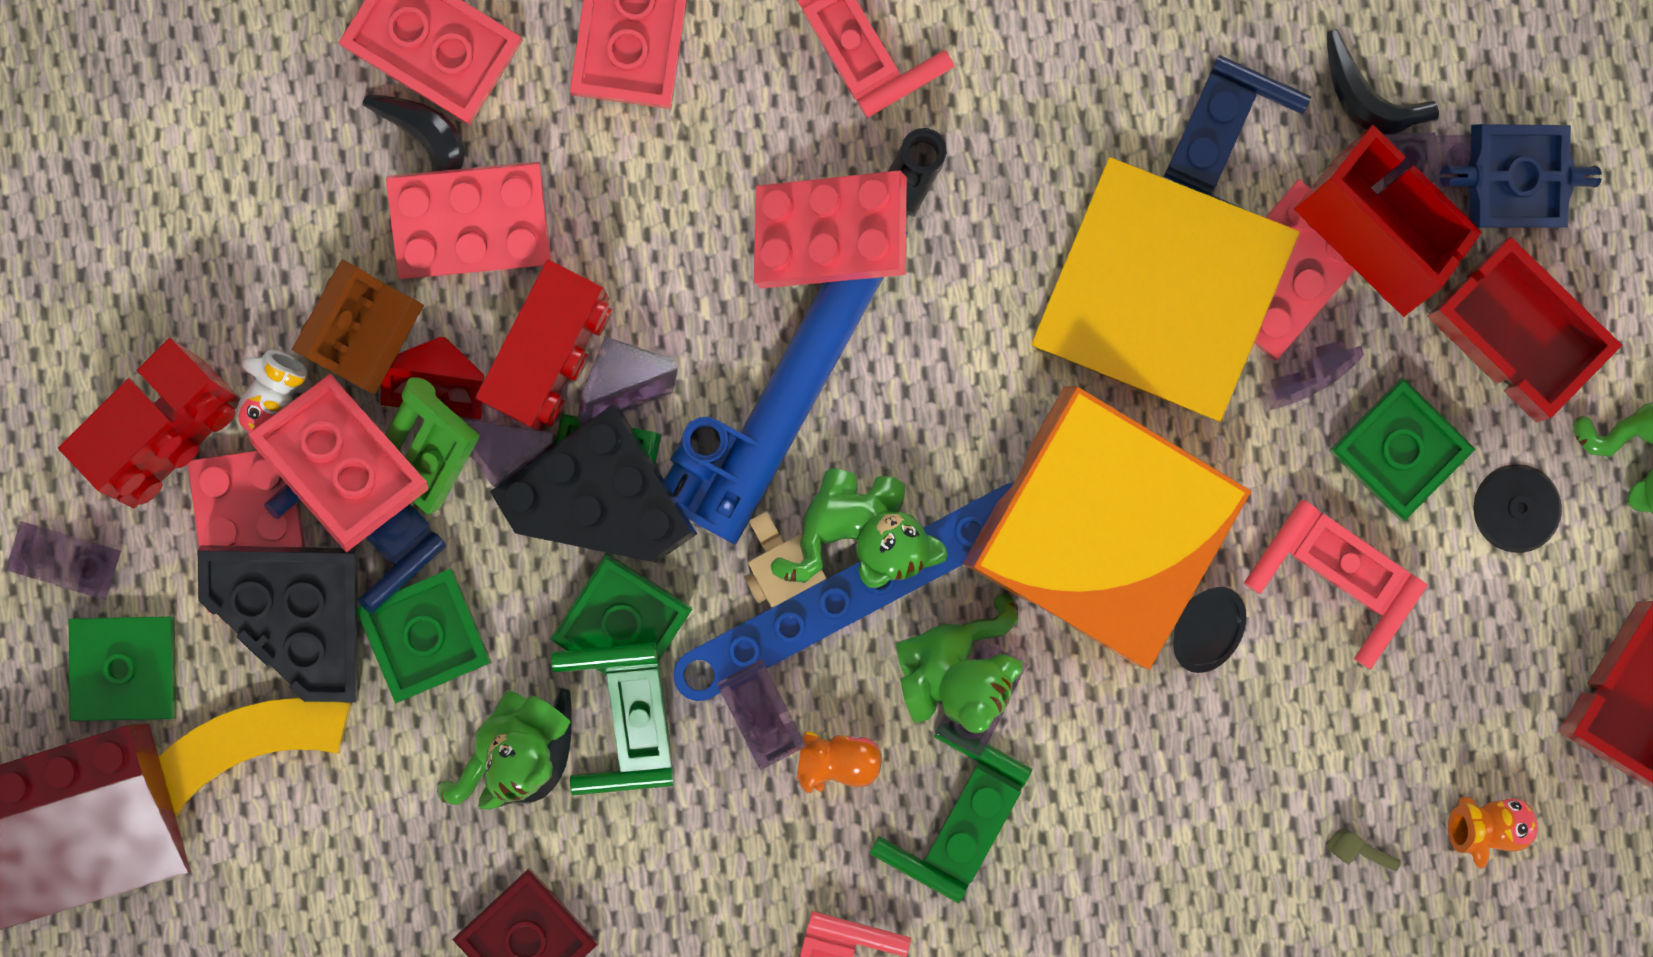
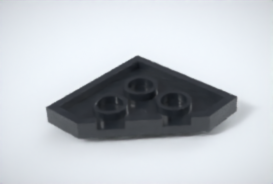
(597, 494)
(289, 611)

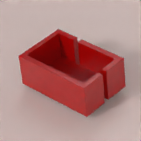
(1397, 240)
(1524, 330)
(545, 347)
(137, 443)
(1619, 714)

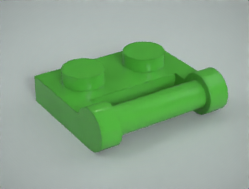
(440, 444)

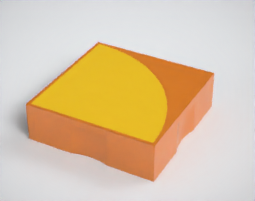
(1107, 526)

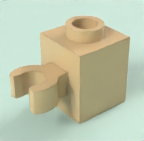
(761, 580)

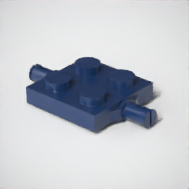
(1520, 176)

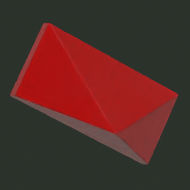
(444, 367)

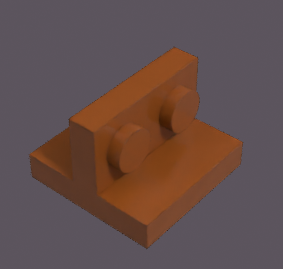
(357, 327)

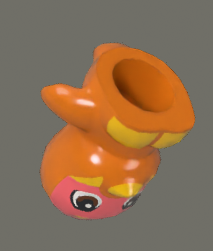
(842, 759)
(1497, 825)

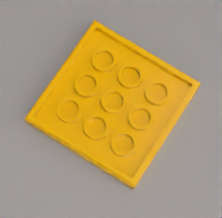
(1165, 289)

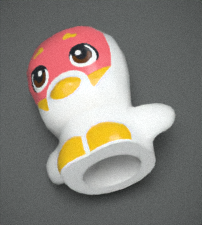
(275, 386)

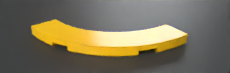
(248, 734)

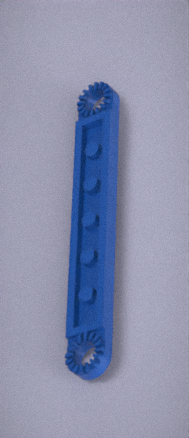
(829, 605)

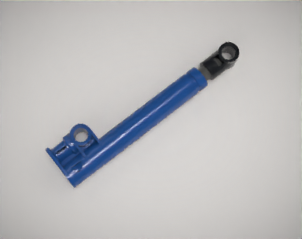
(731, 481)

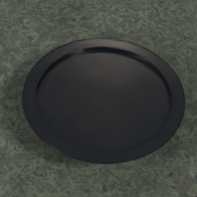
(1517, 508)
(1209, 629)

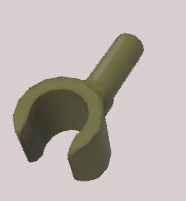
(1348, 845)

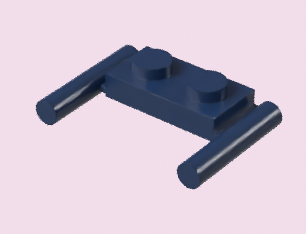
(1219, 121)
(401, 540)

